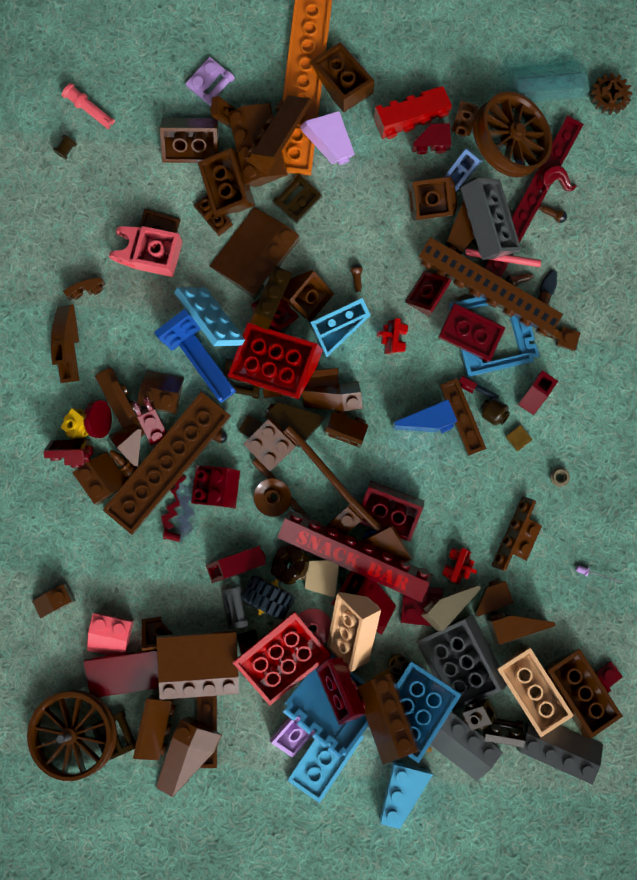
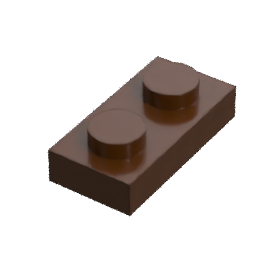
(220, 109)

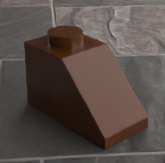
(493, 597)
(53, 600)

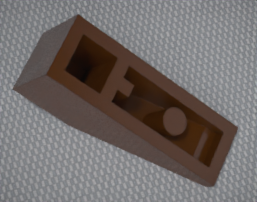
(334, 397)

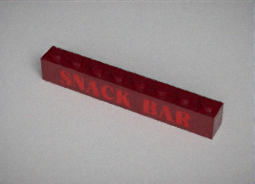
(355, 555)

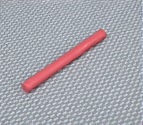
(509, 258)

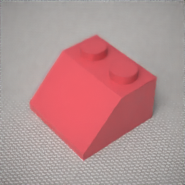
(109, 634)

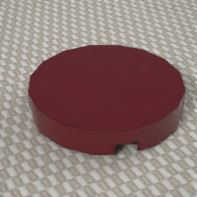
(98, 419)

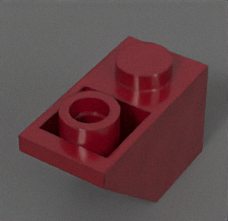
(436, 136)
(537, 392)

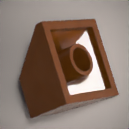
(307, 294)

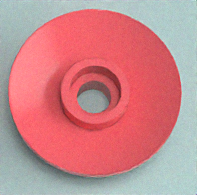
(320, 620)

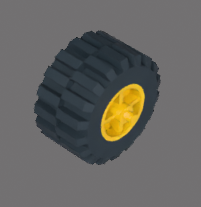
(268, 597)

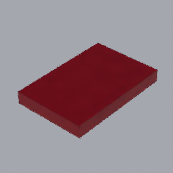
(471, 332)

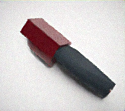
(470, 385)

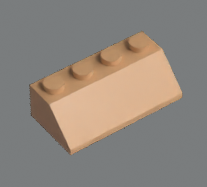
(353, 629)
(534, 691)

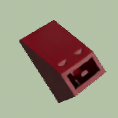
(362, 586)

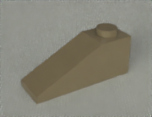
(444, 610)

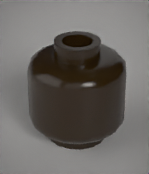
(495, 411)

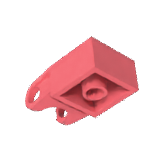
(149, 250)

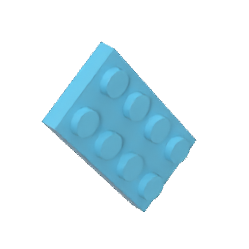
(209, 316)
(318, 770)

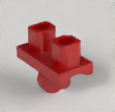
(390, 336)
(462, 557)

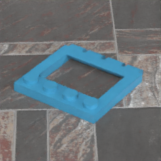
(523, 335)

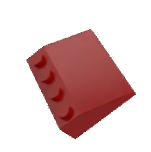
(275, 361)
(282, 658)

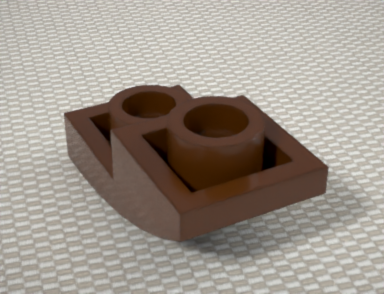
(218, 223)
(92, 286)

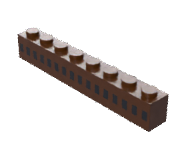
(490, 287)

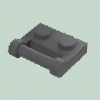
(234, 608)

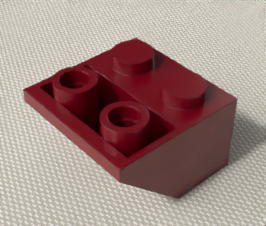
(215, 486)

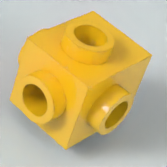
(74, 424)

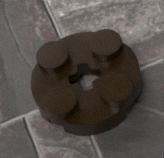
(281, 560)

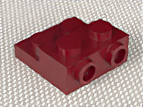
(74, 452)

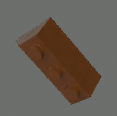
(188, 139)
(226, 183)
(154, 728)

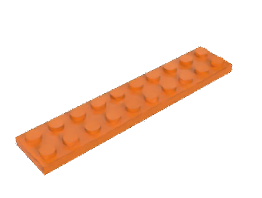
(307, 42)

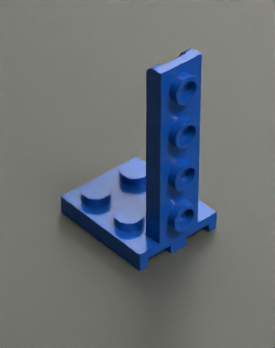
(181, 332)

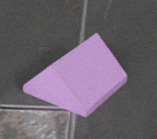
(290, 737)

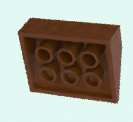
(254, 252)
(197, 664)

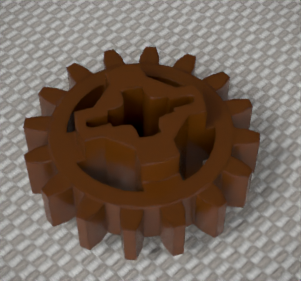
(603, 96)

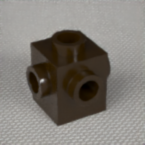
(479, 714)

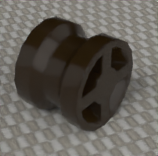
(399, 666)

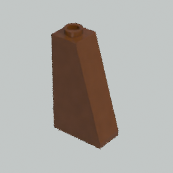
(461, 232)

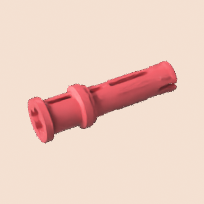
(81, 101)

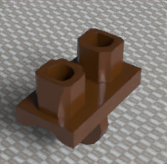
(465, 118)

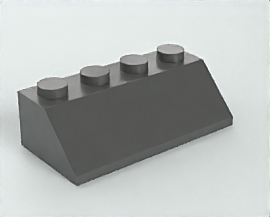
(490, 218)
(466, 747)
(564, 751)

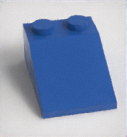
(433, 419)

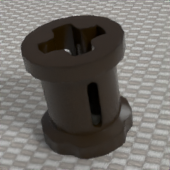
(64, 147)

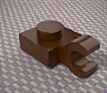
(566, 338)

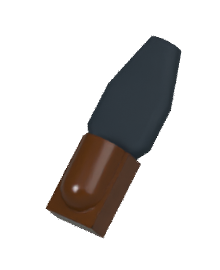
(548, 287)

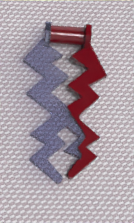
(183, 502)

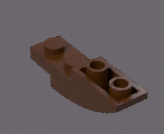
(63, 337)

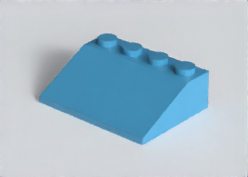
(426, 703)

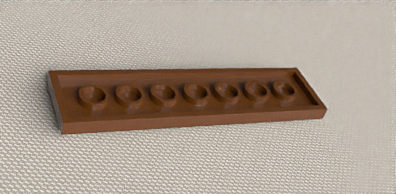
(166, 463)

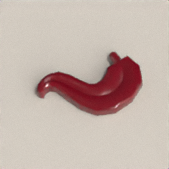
(556, 173)

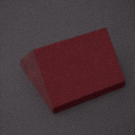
(428, 292)
(283, 318)

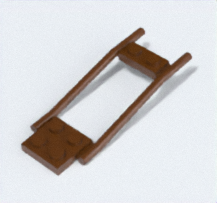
(273, 444)

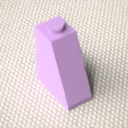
(330, 137)

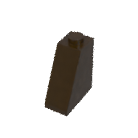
(300, 420)

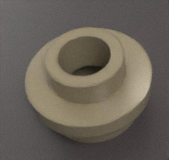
(566, 477)

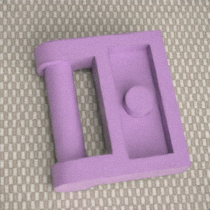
(205, 77)

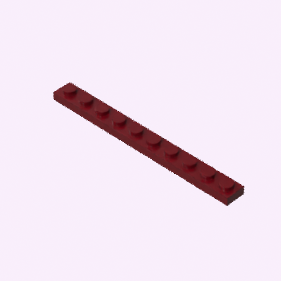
(536, 191)

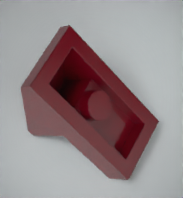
(608, 675)

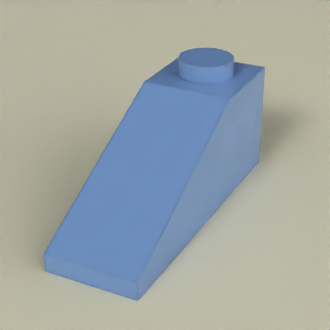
(464, 167)

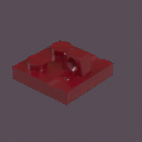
(413, 609)

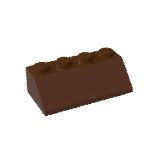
(246, 126)
(278, 133)
(583, 693)
(388, 718)

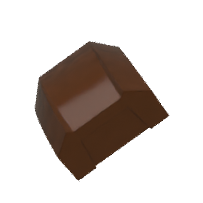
(432, 198)

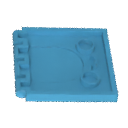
(315, 713)

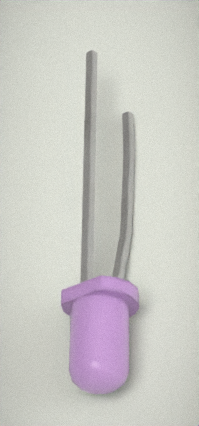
(585, 570)

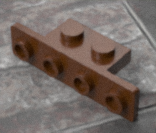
(117, 398)
(519, 535)

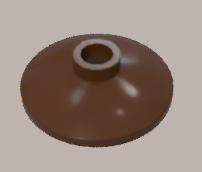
(263, 498)

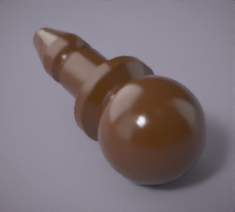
(127, 468)

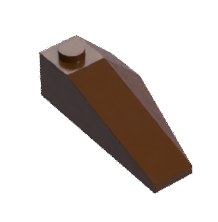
(186, 754)

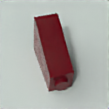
(236, 564)

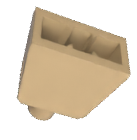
(321, 577)

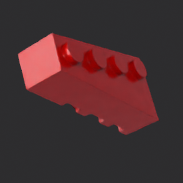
(411, 112)

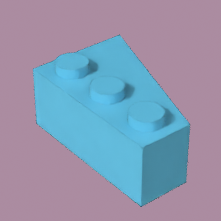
(338, 325)
(402, 793)

